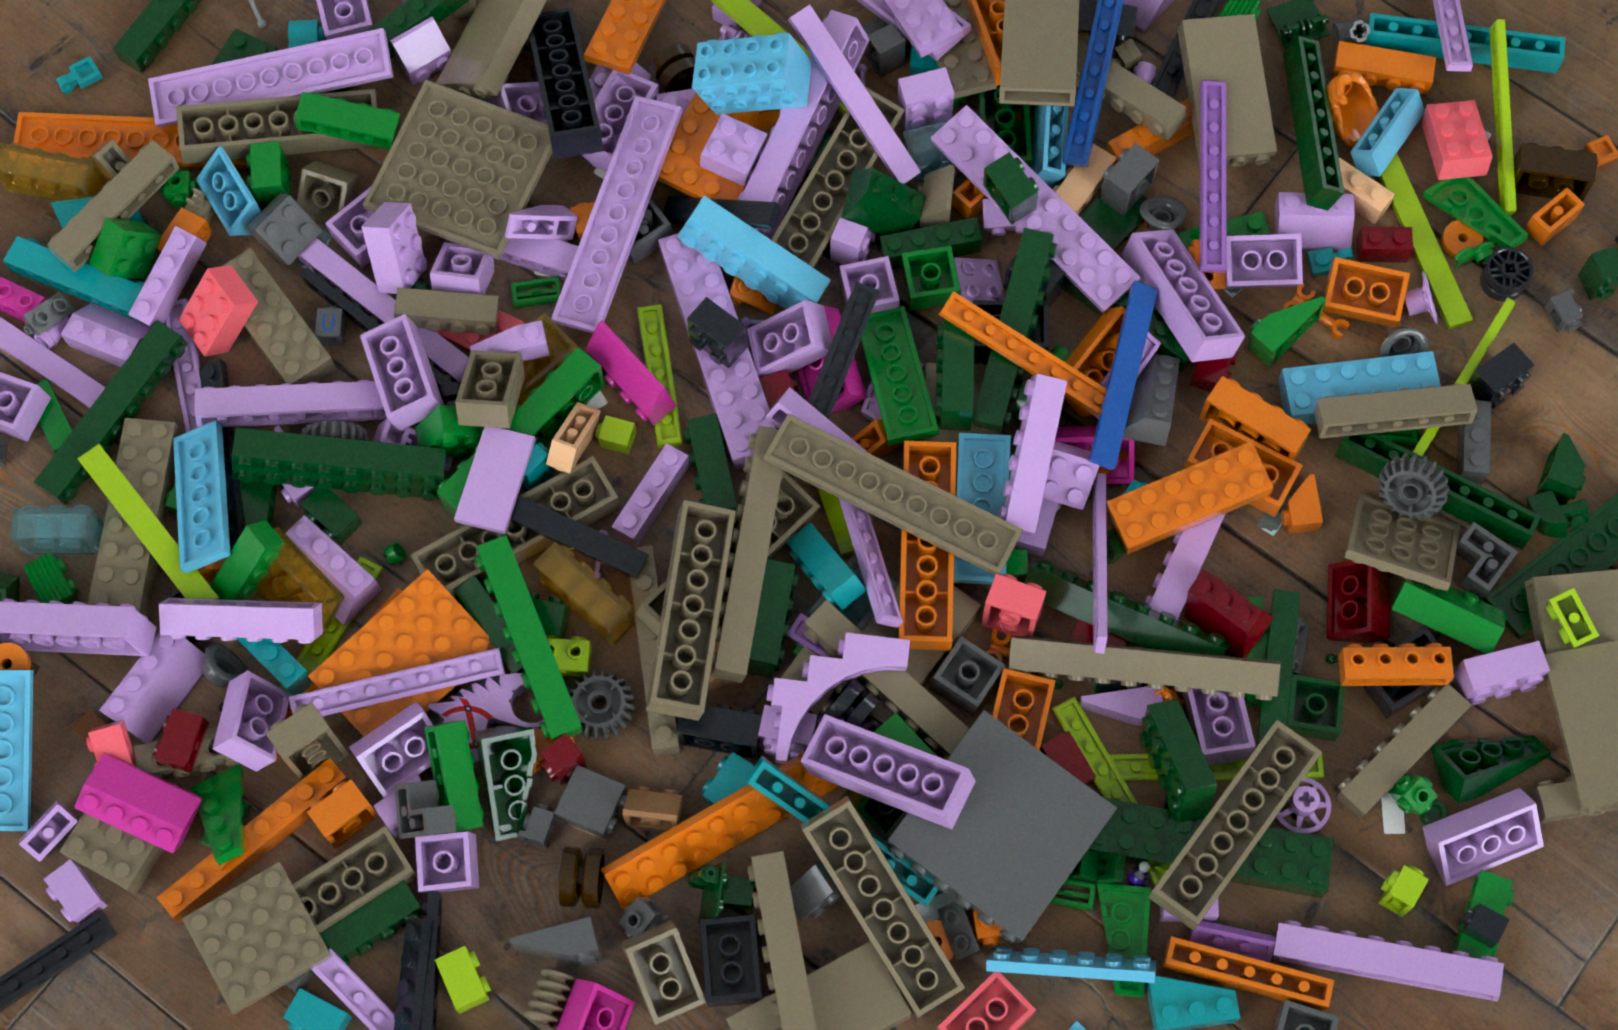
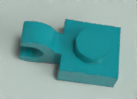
(81, 73)
(1321, 259)

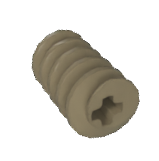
(548, 998)

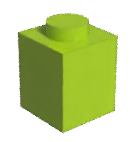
(616, 434)

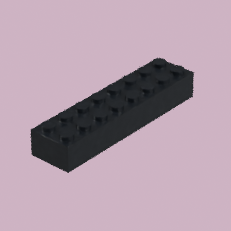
(564, 85)

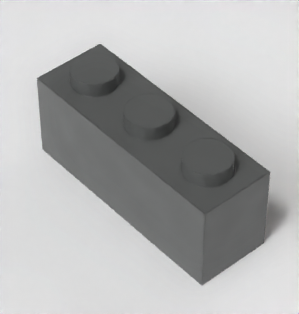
(1474, 445)

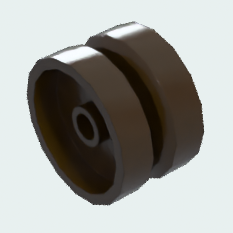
(581, 877)

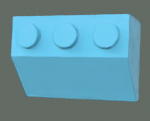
(228, 193)

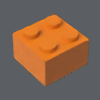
(342, 813)

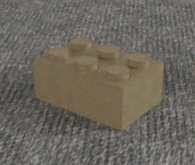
(490, 389)
(111, 853)
(663, 972)

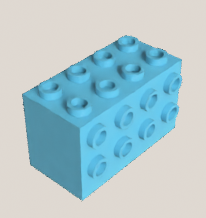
(752, 74)

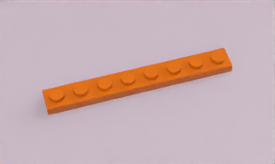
(1022, 351)

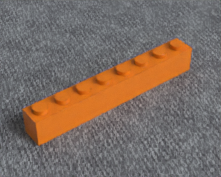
(260, 838)

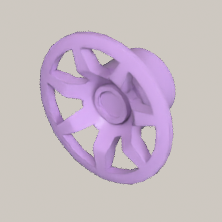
(1420, 300)
(1304, 803)

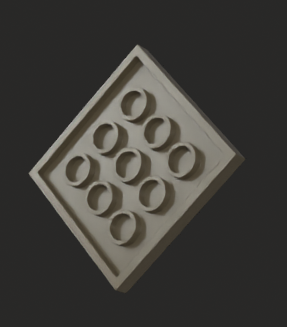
(1403, 546)
(256, 938)

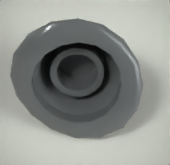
(1163, 213)
(1403, 341)
(221, 665)

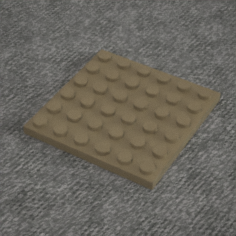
(462, 167)

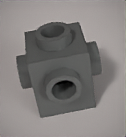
(642, 916)

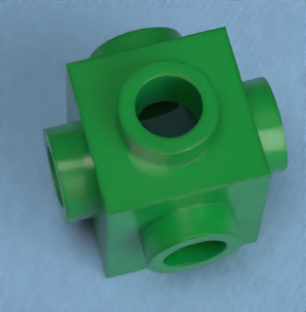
(178, 188)
(1413, 794)

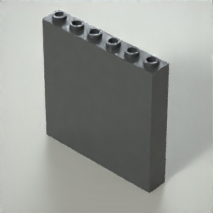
(1014, 835)

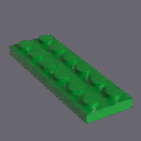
(898, 377)

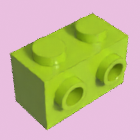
(1572, 617)
(571, 655)
(1402, 889)
(462, 979)

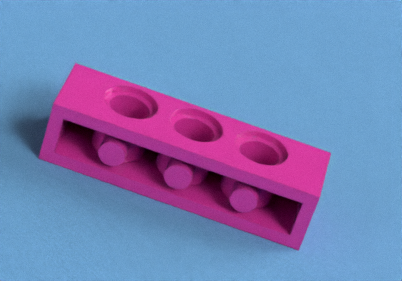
(17, 300)

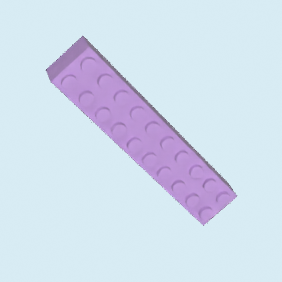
(801, 129)
(733, 390)

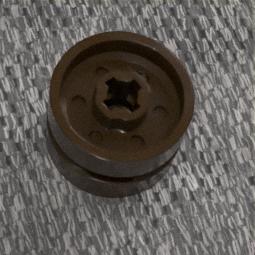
(674, 68)

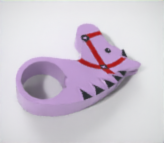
(484, 705)

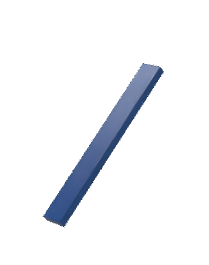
(1092, 82)
(1123, 375)

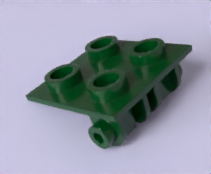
(1296, 19)
(711, 881)

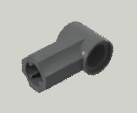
(1350, 30)

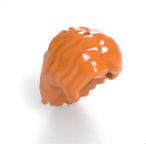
(1351, 106)

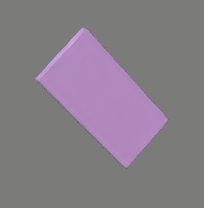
(495, 479)

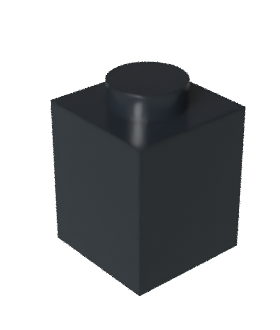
(1484, 925)

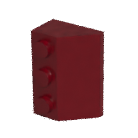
(1357, 603)
(1226, 611)

